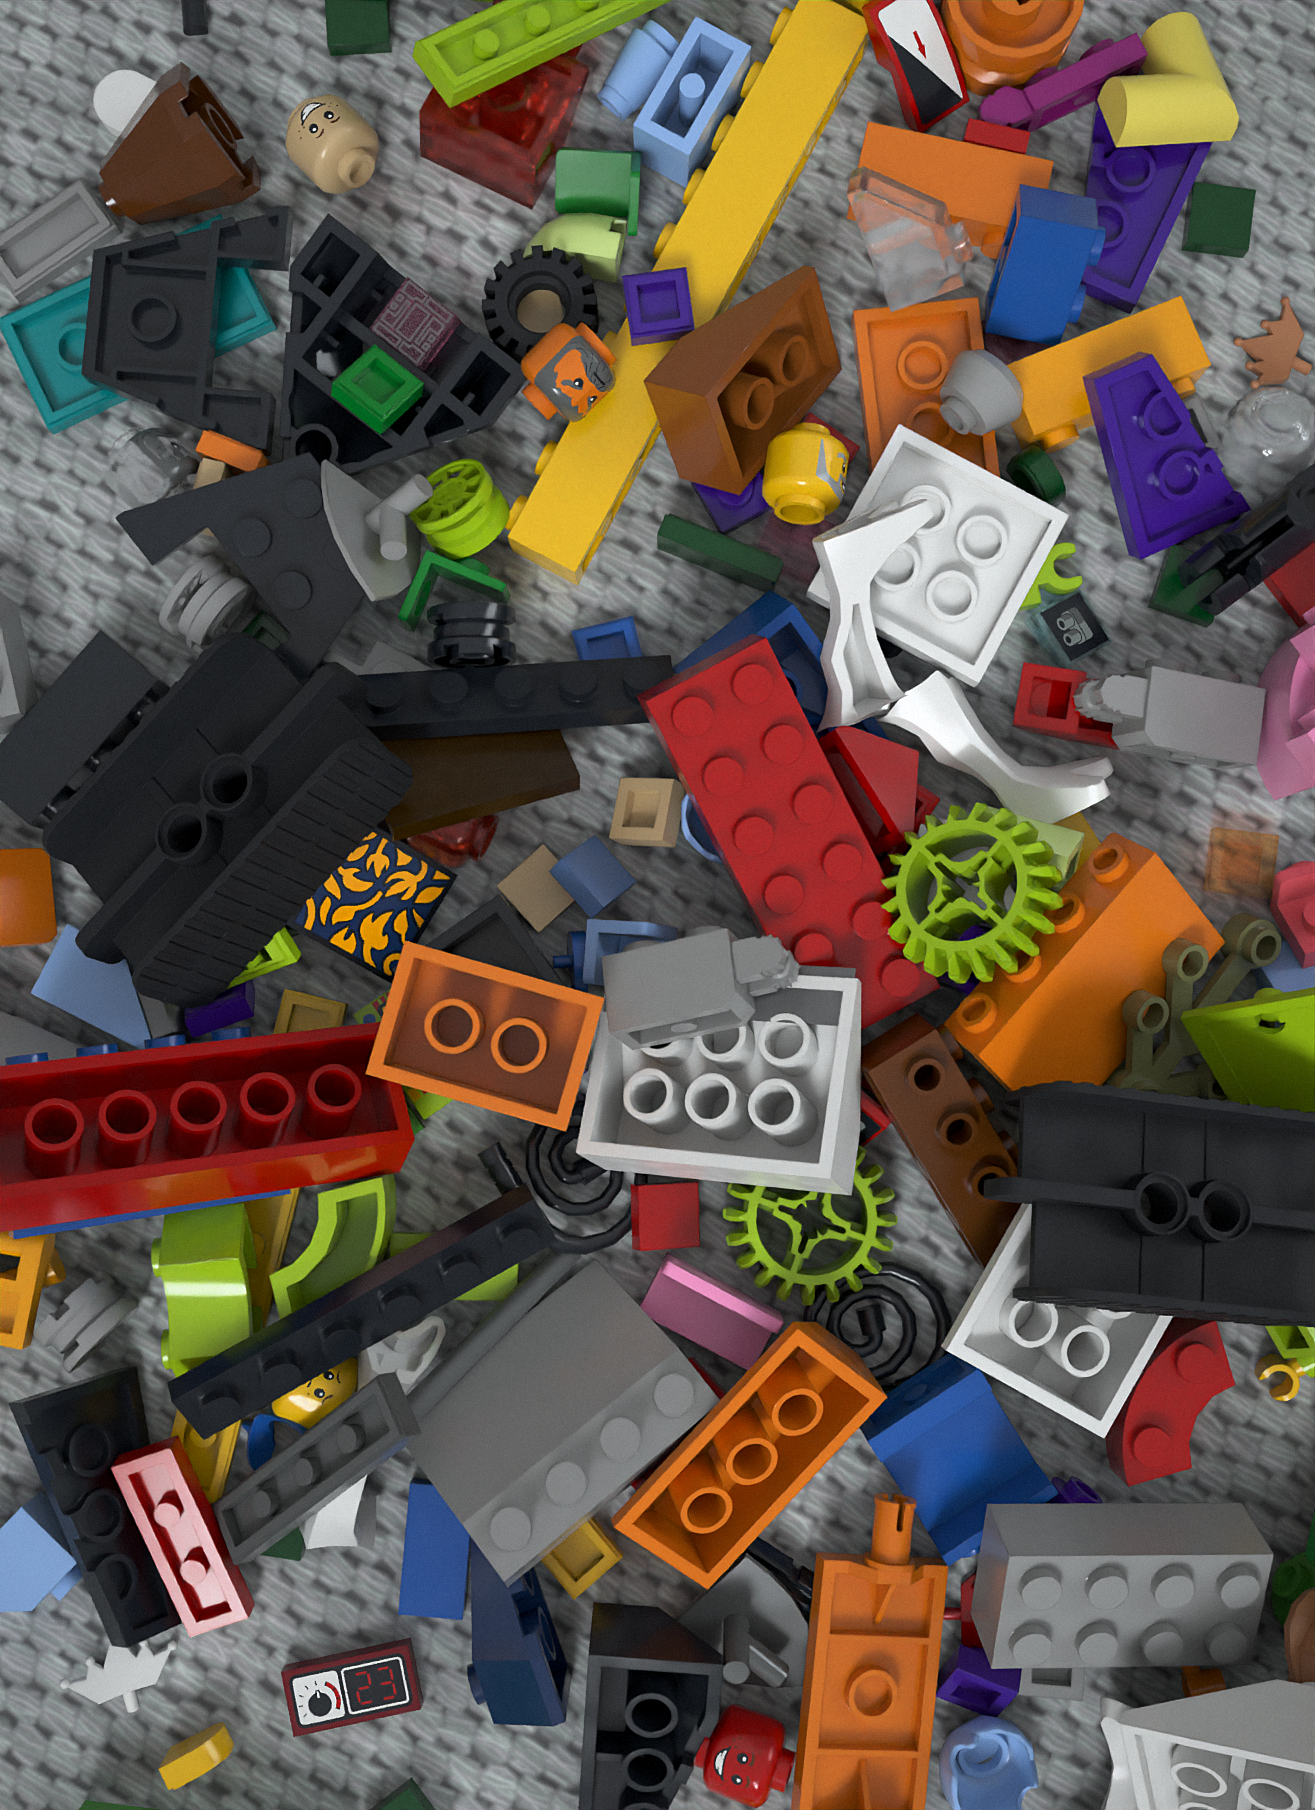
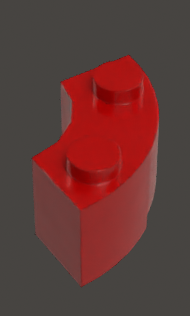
(1161, 1410)

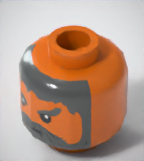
(568, 372)

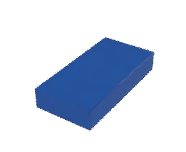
(433, 1557)

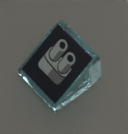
(1068, 630)

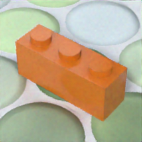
(970, 178)

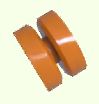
(1008, 39)

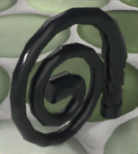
(583, 1171)
(872, 1319)

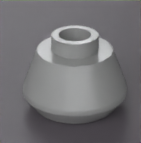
(980, 393)

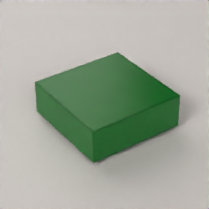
(377, 389)

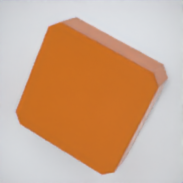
(26, 898)

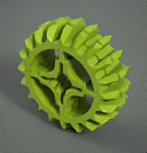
(990, 872)
(791, 1269)

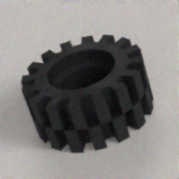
(529, 275)

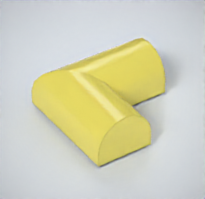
(1178, 96)

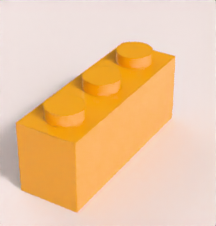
(1053, 383)

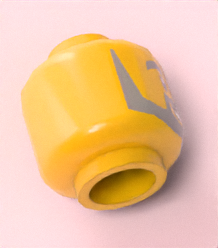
(805, 474)

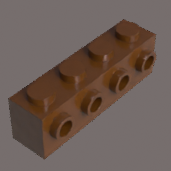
(944, 1127)

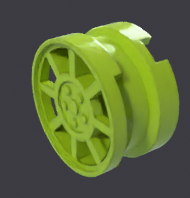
(462, 511)

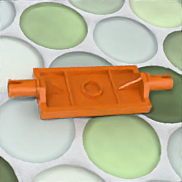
(871, 1672)

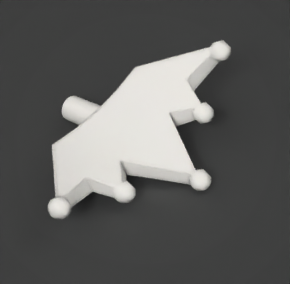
(121, 1674)

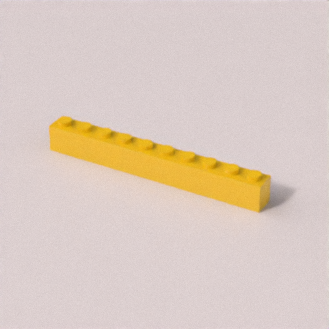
(717, 242)

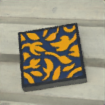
(375, 903)

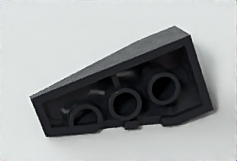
(646, 1707)

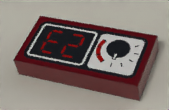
(352, 1687)

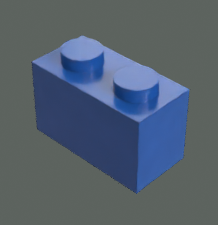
(1042, 265)

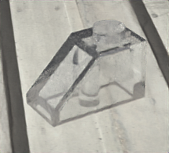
(908, 238)

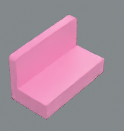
(710, 1312)

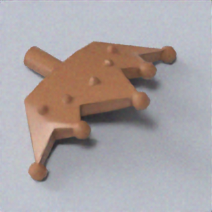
(1276, 351)

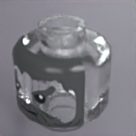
(149, 466)

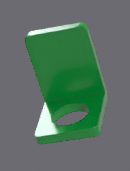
(598, 183)
(464, 571)

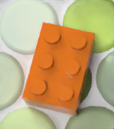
(485, 1036)

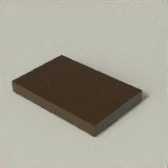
(478, 777)

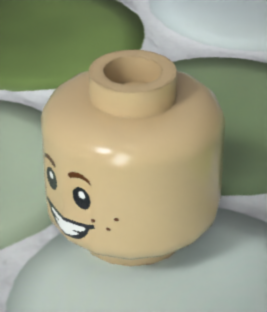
(332, 143)

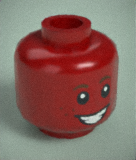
(746, 1756)

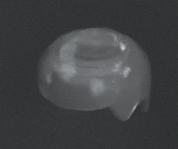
(1268, 437)

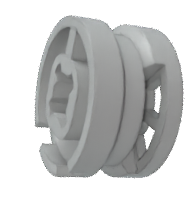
(207, 603)
(85, 1320)

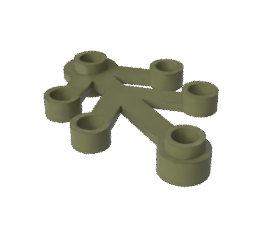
(1247, 946)

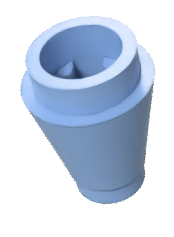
(637, 69)

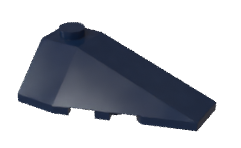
(515, 1649)

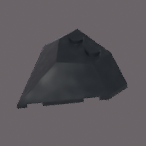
(336, 297)

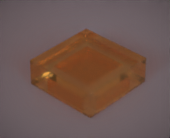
(1241, 863)

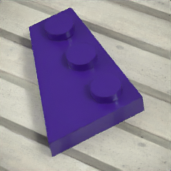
(1137, 203)
(1154, 458)

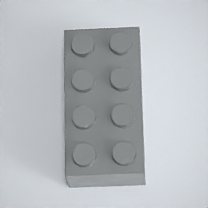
(1119, 1585)

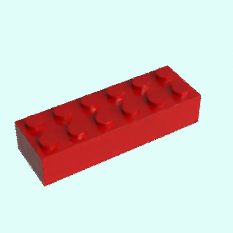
(782, 820)
(194, 1124)

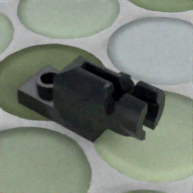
(1256, 543)

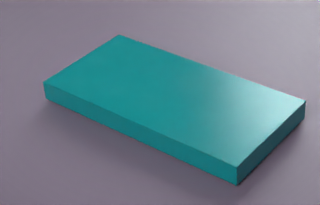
(50, 341)

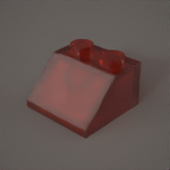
(508, 132)

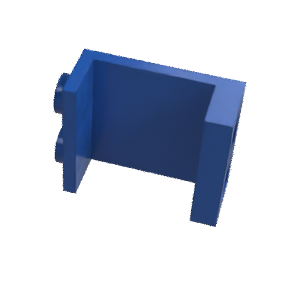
(953, 1453)

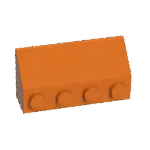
(752, 1453)

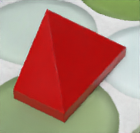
(876, 781)

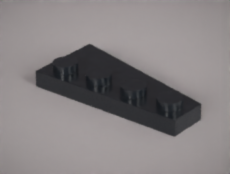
(73, 1442)

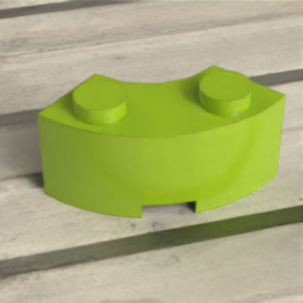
(347, 1241)
(205, 1283)

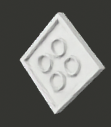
(966, 569)

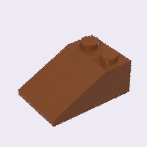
(744, 381)

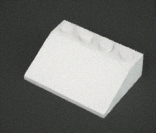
(734, 1104)
(1056, 1354)
(1225, 1749)

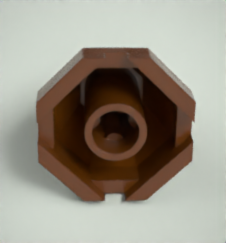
(177, 155)

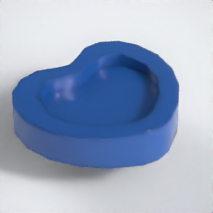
(574, 959)

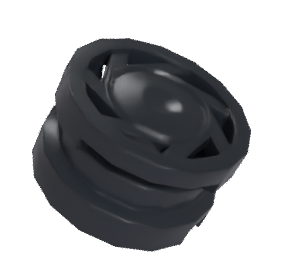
(471, 635)

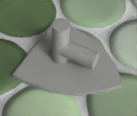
(374, 532)

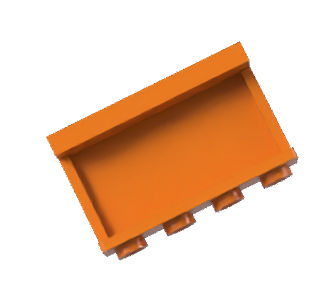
(1066, 1004)

